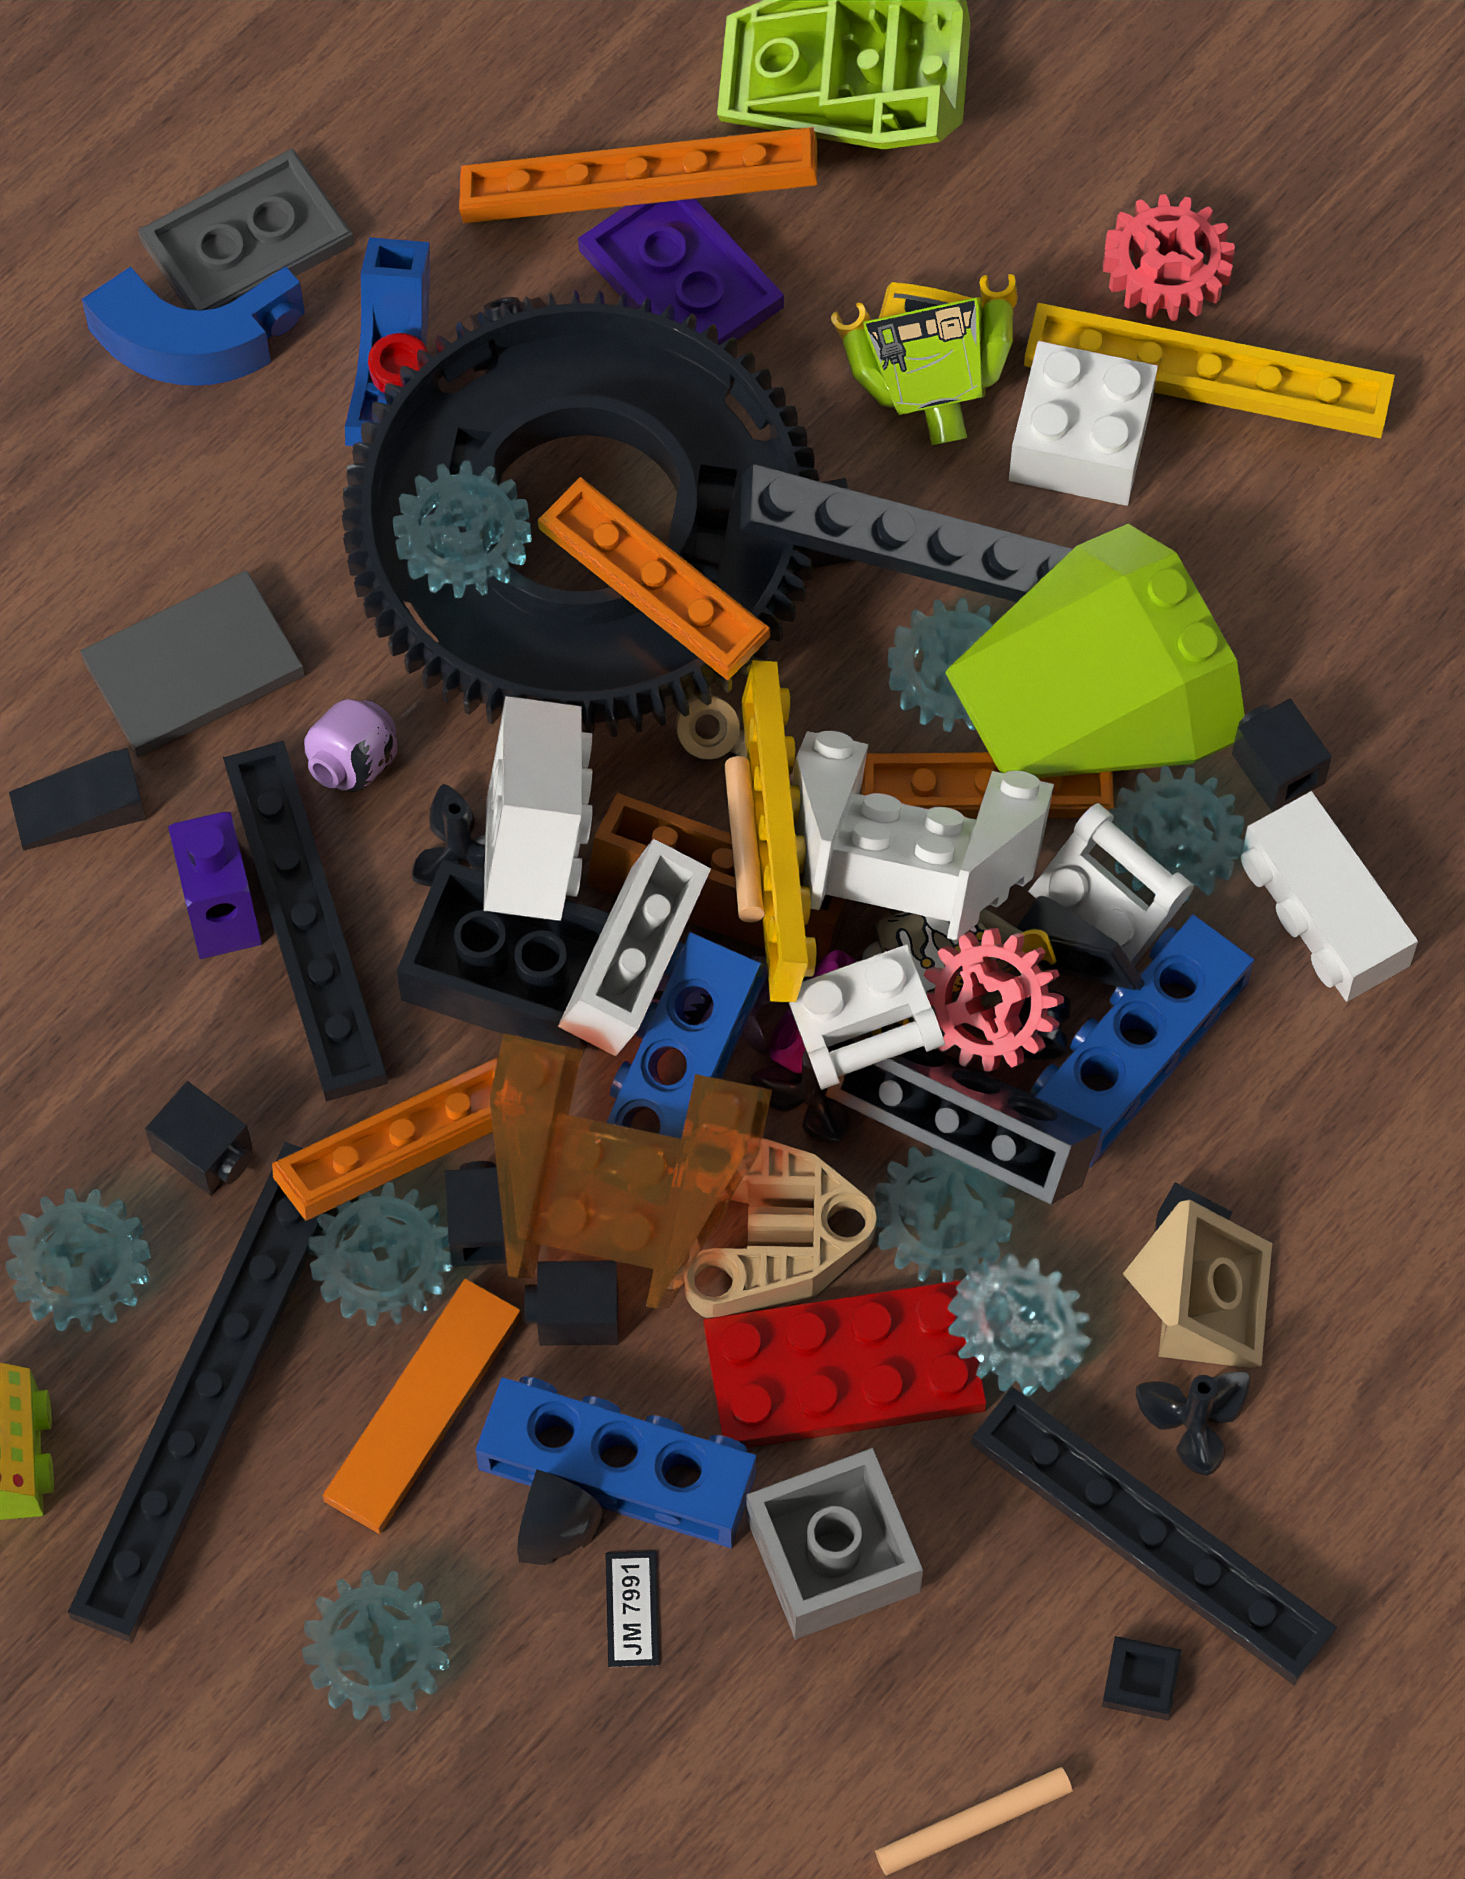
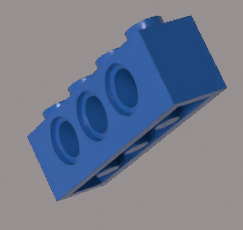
(1191, 957)
(708, 1047)
(704, 1510)

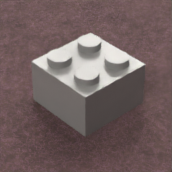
(834, 1543)

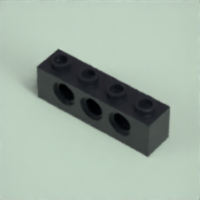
(974, 1119)

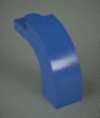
(392, 301)
(191, 344)

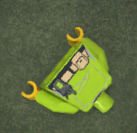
(933, 356)

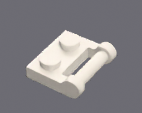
(1099, 897)
(861, 1001)

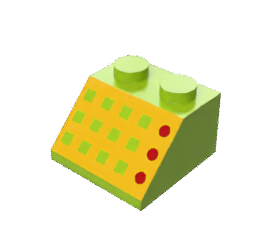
(23, 1469)

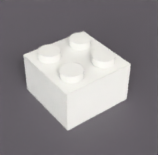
(1082, 423)

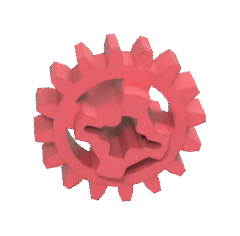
(1168, 257)
(999, 1022)

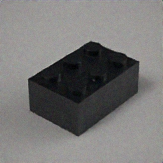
(493, 965)

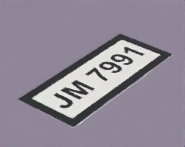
(631, 1609)

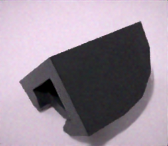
(556, 1520)

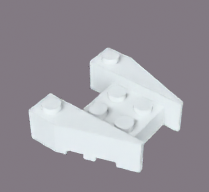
(912, 855)

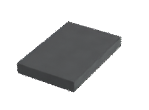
(246, 233)
(192, 663)

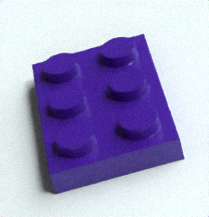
(685, 260)

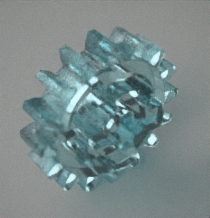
(468, 502)
(943, 641)
(1181, 806)
(920, 1202)
(404, 1244)
(53, 1259)
(1018, 1324)
(350, 1646)

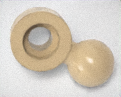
(726, 738)

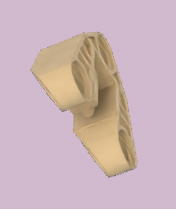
(789, 1205)

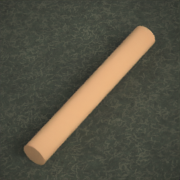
(744, 839)
(973, 1821)

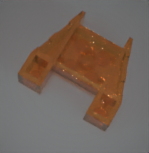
(609, 1184)

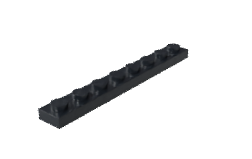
(196, 1416)

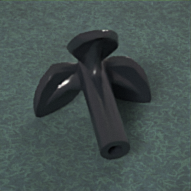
(452, 823)
(823, 1118)
(1208, 1400)

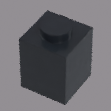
(1280, 753)
(200, 1139)
(474, 1215)
(574, 1303)

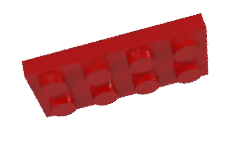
(840, 1366)

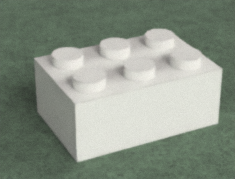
(537, 809)

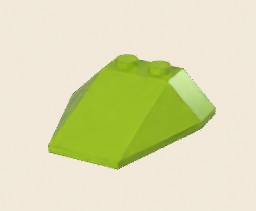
(848, 68)
(1103, 667)

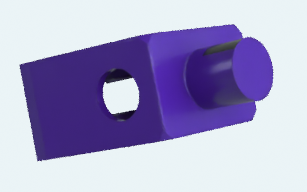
(214, 875)

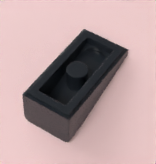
(78, 801)
(1080, 947)

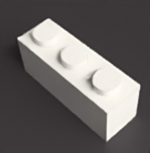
(1327, 897)
(634, 947)

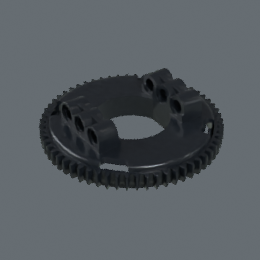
(559, 377)

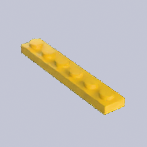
(1228, 371)
(781, 852)

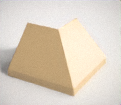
(1206, 1287)

